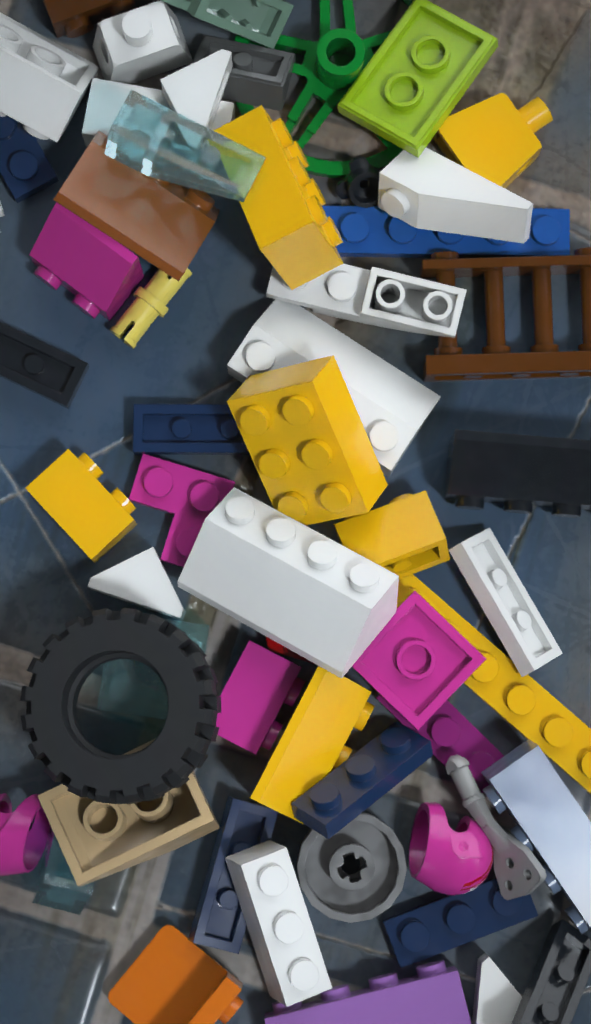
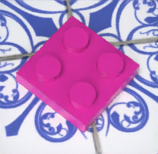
(417, 661)

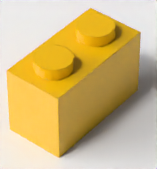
(82, 504)
(398, 535)

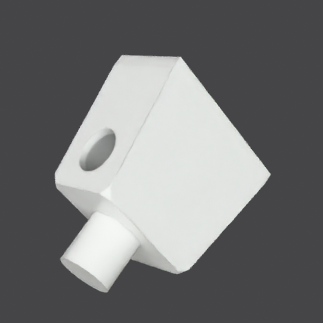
(140, 44)

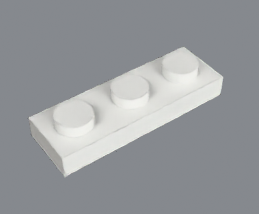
(505, 602)

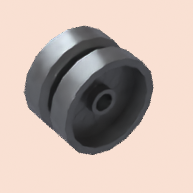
(359, 894)

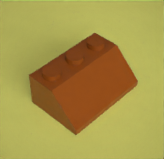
(140, 212)

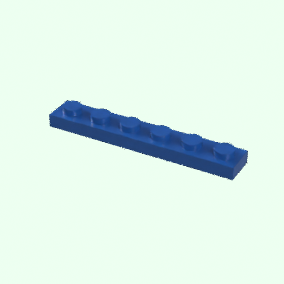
(377, 234)

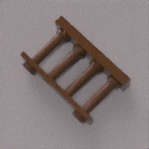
(496, 360)

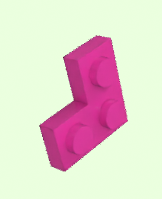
(181, 492)

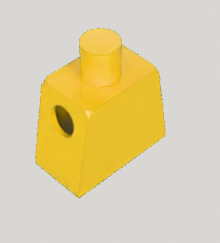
(494, 137)

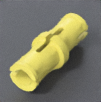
(149, 304)

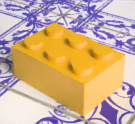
(284, 202)
(308, 442)

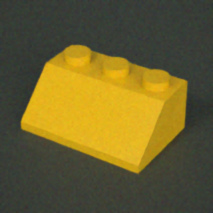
(313, 740)

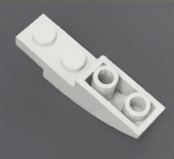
(377, 299)

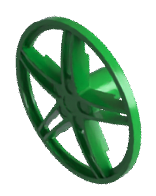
(330, 71)

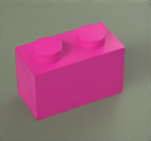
(255, 697)

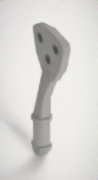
(504, 845)

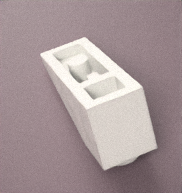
(451, 199)

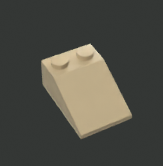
(114, 837)

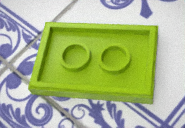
(417, 76)

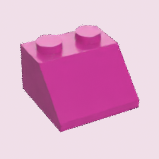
(85, 263)

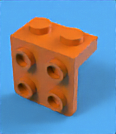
(176, 984)

